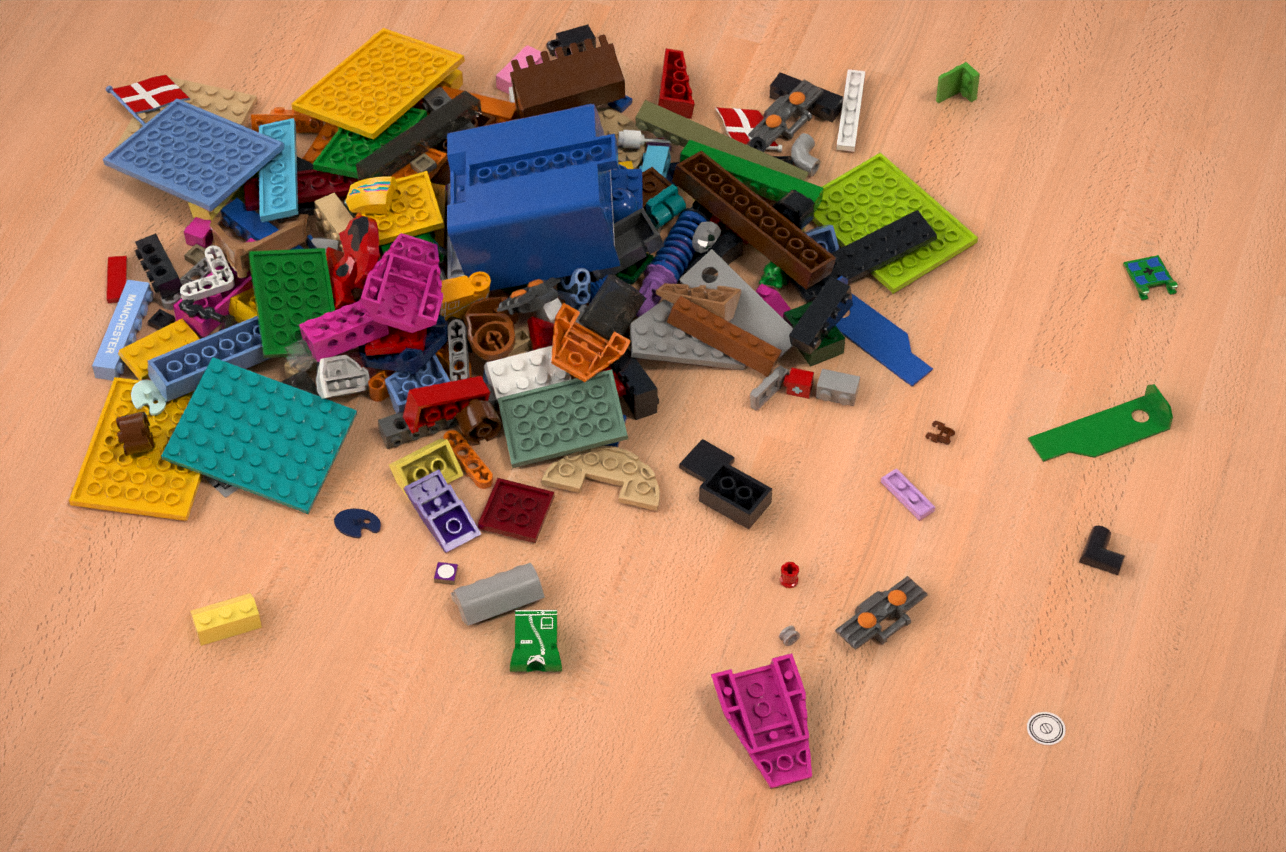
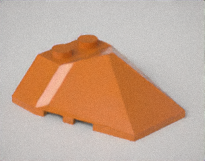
(580, 349)

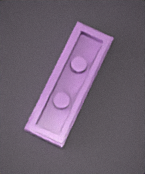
(908, 494)

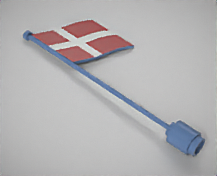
(147, 95)

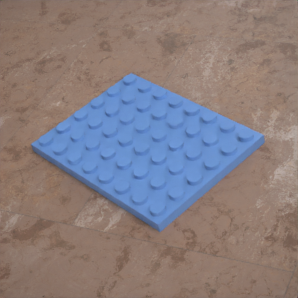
(193, 154)

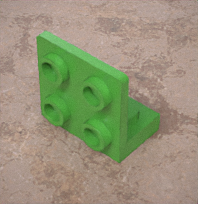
(960, 79)

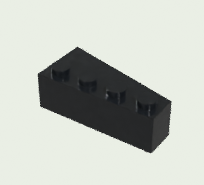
(822, 315)
(640, 390)

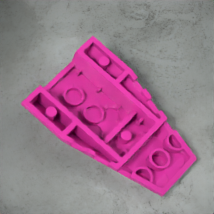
(405, 286)
(769, 718)

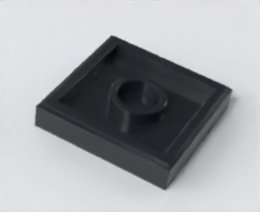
(704, 460)

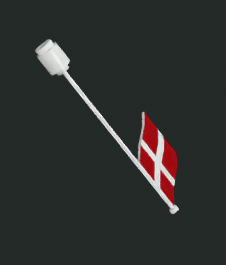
(736, 122)

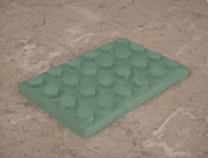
(562, 419)

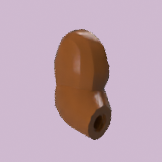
(489, 331)

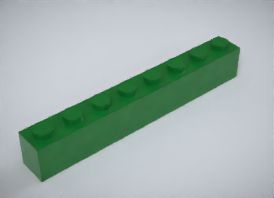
(756, 177)

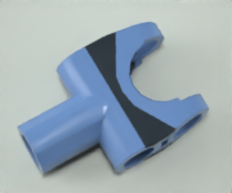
(573, 291)

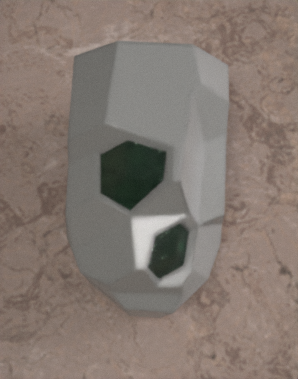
(705, 236)

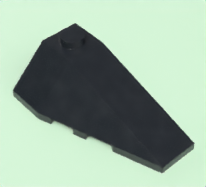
(727, 247)

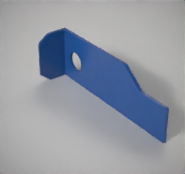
(882, 340)

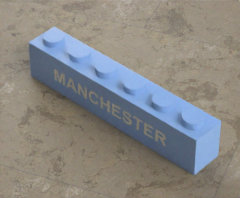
(122, 329)

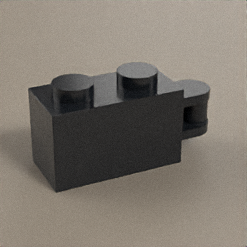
(565, 38)

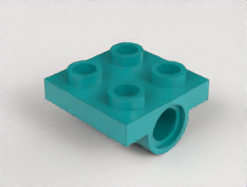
(665, 206)

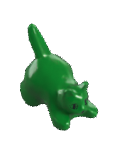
(774, 276)

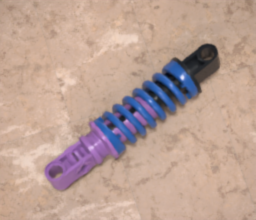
(674, 256)

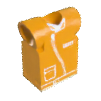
(462, 292)

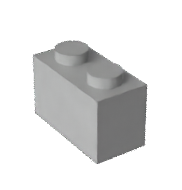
(837, 387)

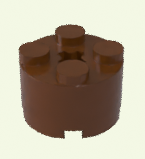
(479, 421)
(135, 433)

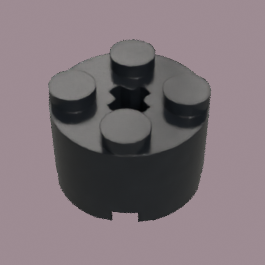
(796, 208)

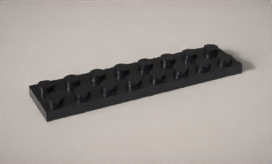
(874, 251)

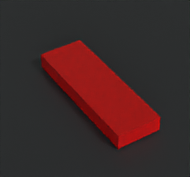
(116, 277)

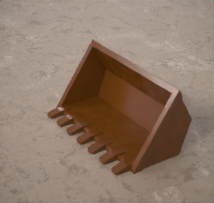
(568, 80)

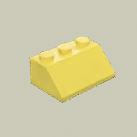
(425, 461)
(226, 619)

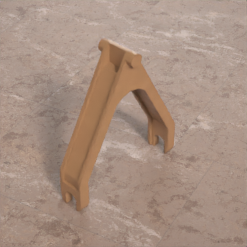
(237, 252)

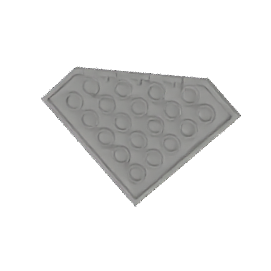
(658, 340)

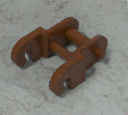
(939, 438)

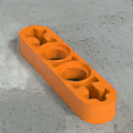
(471, 457)

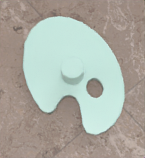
(146, 393)

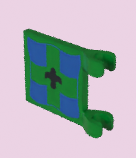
(1149, 273)

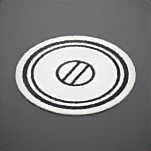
(1046, 728)

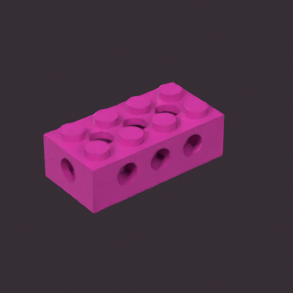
(358, 328)

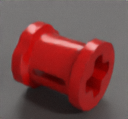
(789, 575)

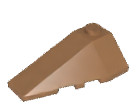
(718, 301)

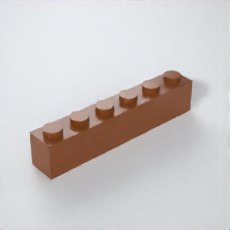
(724, 336)

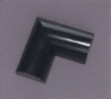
(1096, 552)

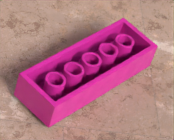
(219, 302)

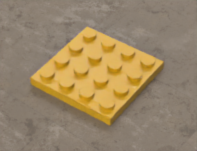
(411, 210)

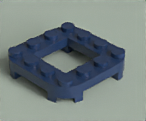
(410, 359)

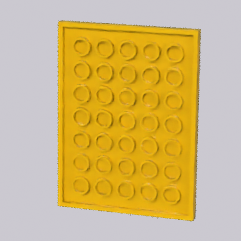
(378, 83)
(139, 481)

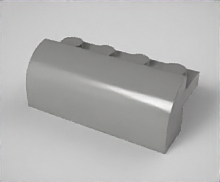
(498, 594)

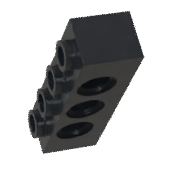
(159, 266)

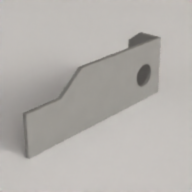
(752, 311)

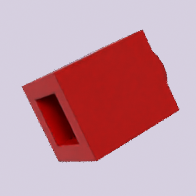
(799, 383)

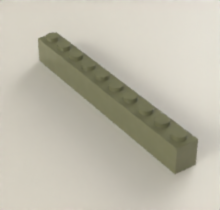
(680, 130)

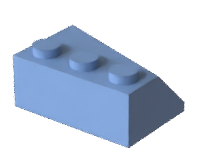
(401, 382)

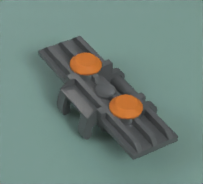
(782, 109)
(532, 297)
(876, 608)

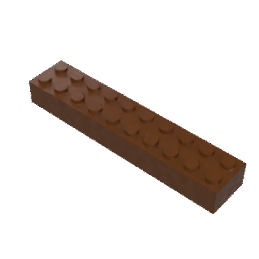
(754, 219)

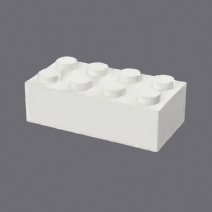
(523, 372)

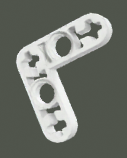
(215, 280)

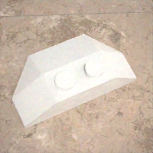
(340, 377)

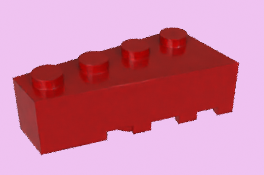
(674, 85)
(442, 401)

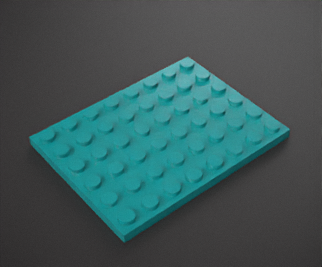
(259, 435)

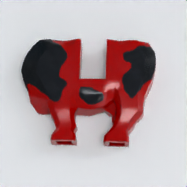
(361, 253)

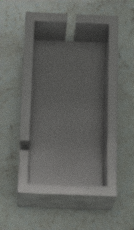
(633, 239)

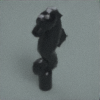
(193, 309)

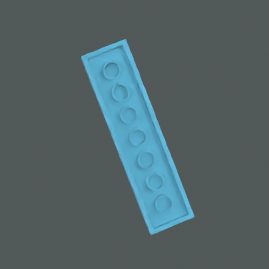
(279, 176)

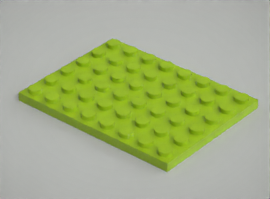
(879, 195)

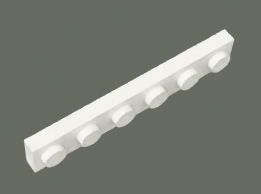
(850, 110)

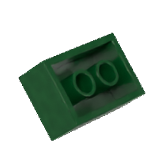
(831, 345)

